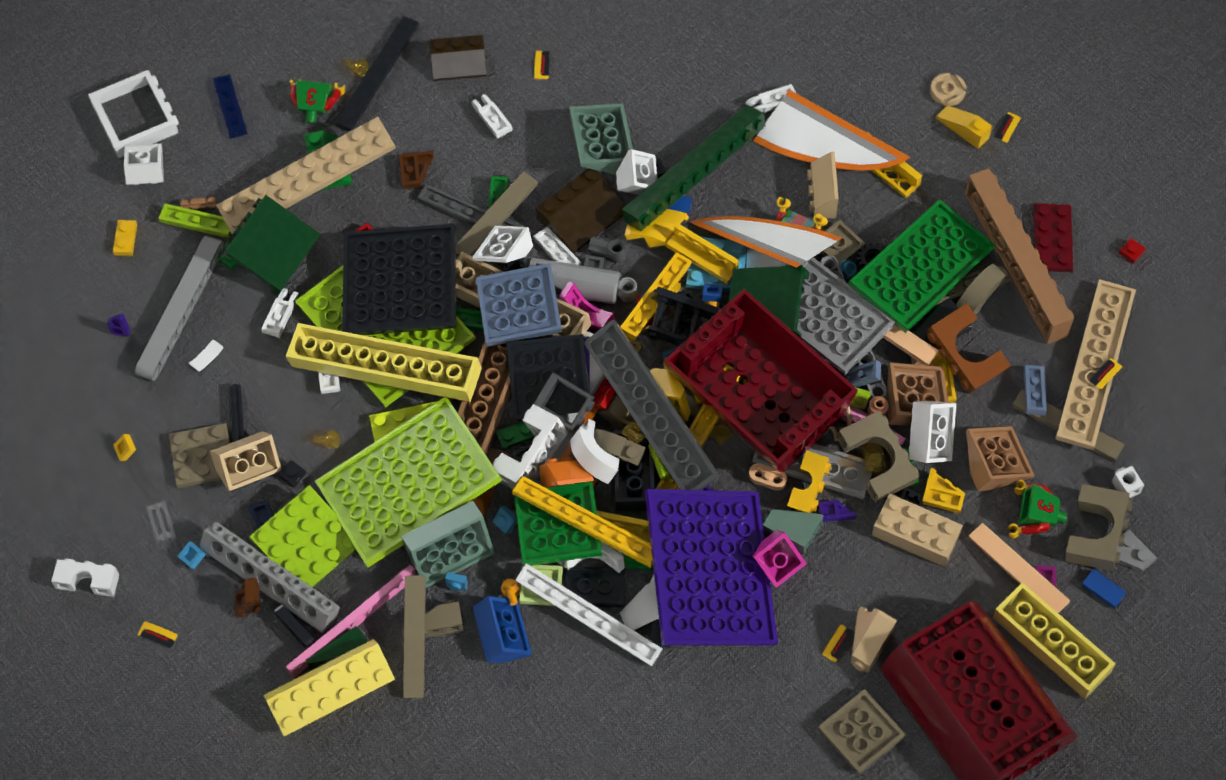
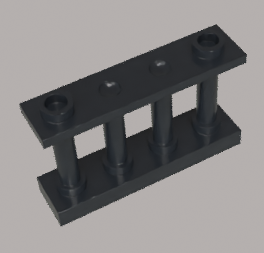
(680, 303)

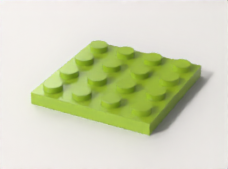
(305, 538)

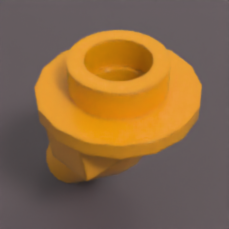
(511, 589)

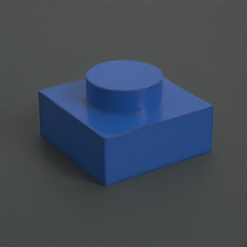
(712, 293)

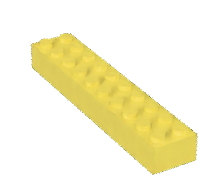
(384, 362)

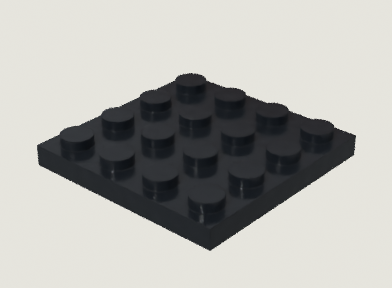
(534, 362)

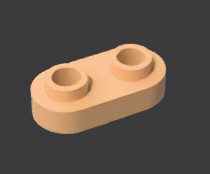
(768, 476)

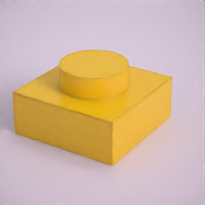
(124, 447)

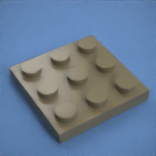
(192, 454)
(861, 731)

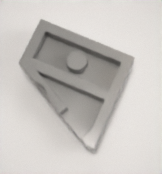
(1135, 553)

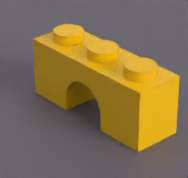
(817, 467)

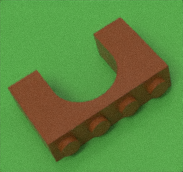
(971, 374)

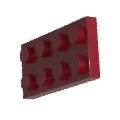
(1054, 236)

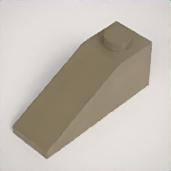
(443, 620)

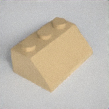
(823, 186)
(246, 460)

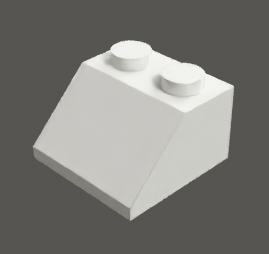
(143, 164)
(636, 172)

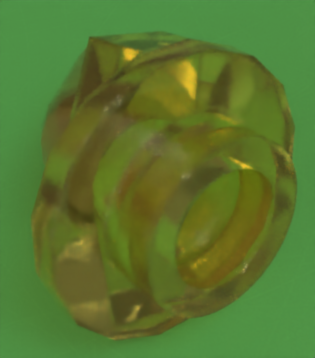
(359, 68)
(331, 440)

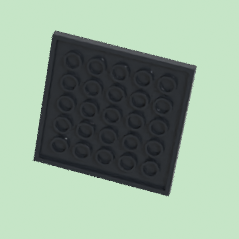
(399, 280)

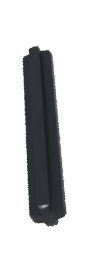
(236, 412)

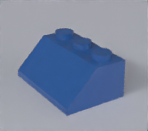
(501, 630)

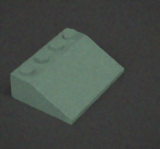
(601, 136)
(449, 543)

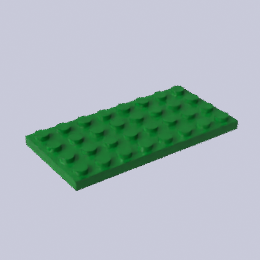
(922, 265)

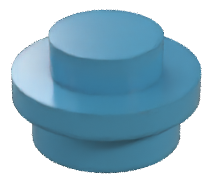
(848, 268)

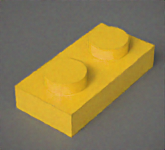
(125, 238)

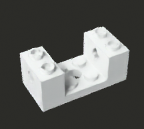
(548, 434)

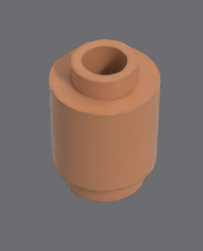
(878, 404)

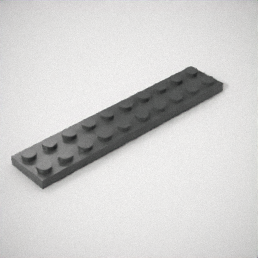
(651, 408)

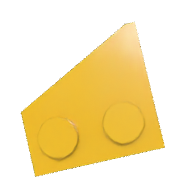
(942, 494)

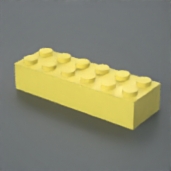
(1053, 640)
(329, 687)

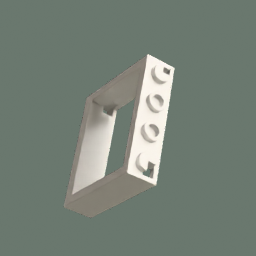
(125, 86)

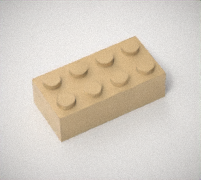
(917, 530)

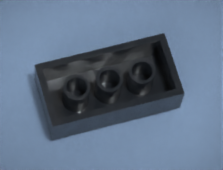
(634, 480)

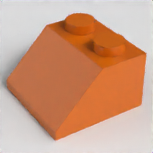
(563, 473)

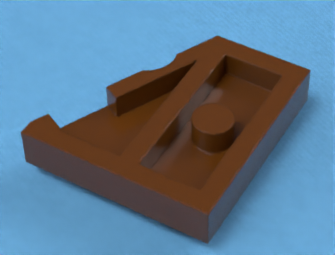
(414, 168)

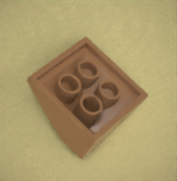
(910, 384)
(996, 458)

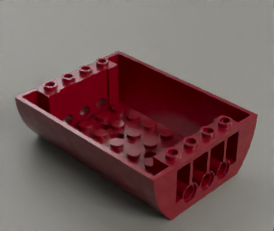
(777, 371)
(957, 707)

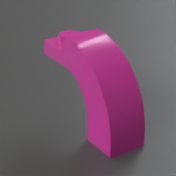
(598, 317)

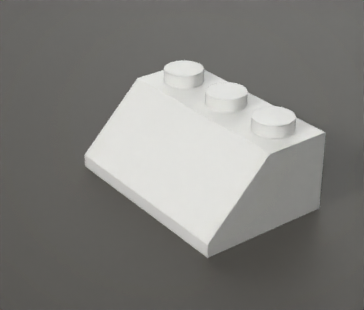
(932, 431)

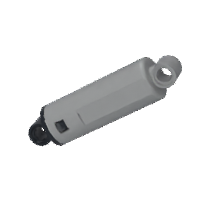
(592, 282)

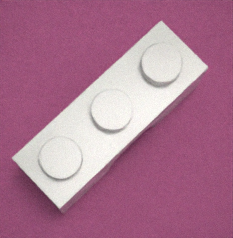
(69, 573)

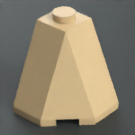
(871, 636)

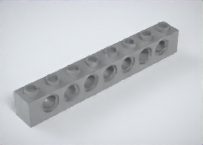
(271, 577)

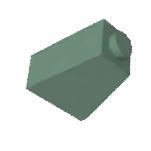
(798, 526)

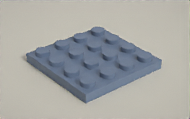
(518, 304)

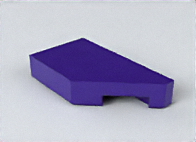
(118, 325)
(834, 511)

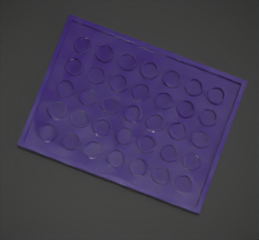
(706, 568)

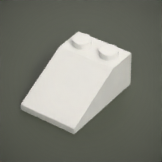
(505, 244)

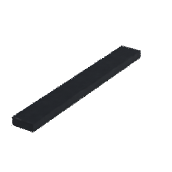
(376, 73)

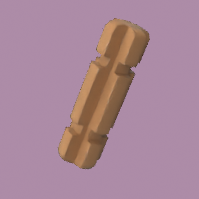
(199, 203)

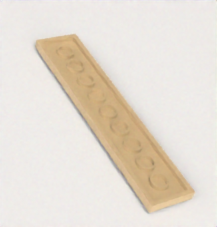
(312, 171)
(1100, 342)

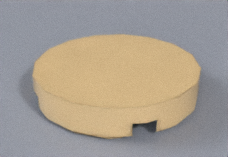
(948, 89)

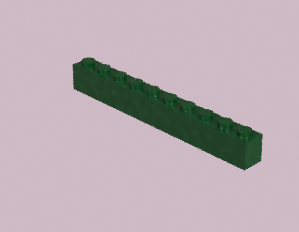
(693, 168)

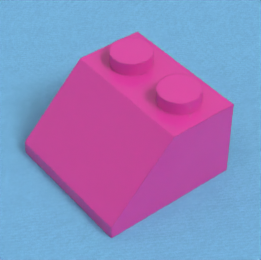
(778, 558)

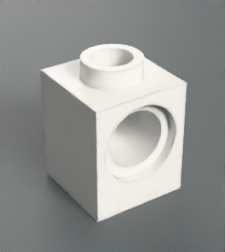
(1135, 486)

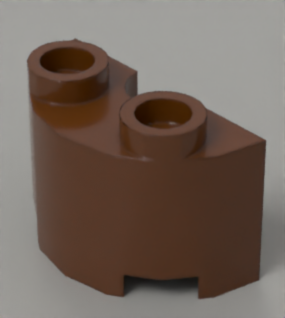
(247, 598)

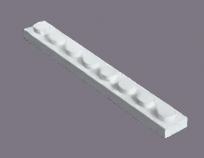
(589, 614)

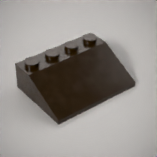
(581, 209)

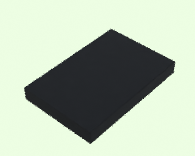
(932, 317)
(597, 585)

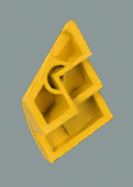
(659, 230)

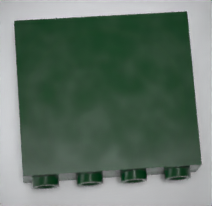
(271, 243)
(775, 288)

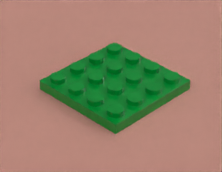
(551, 540)

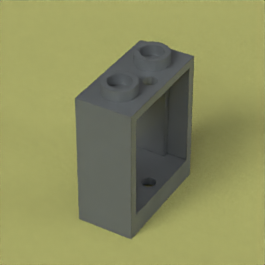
(547, 392)

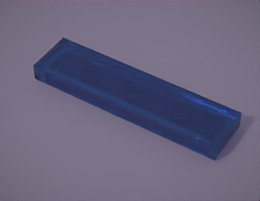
(230, 106)

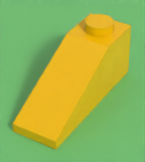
(966, 125)

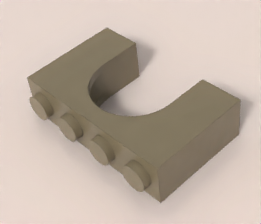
(876, 430)
(1101, 552)

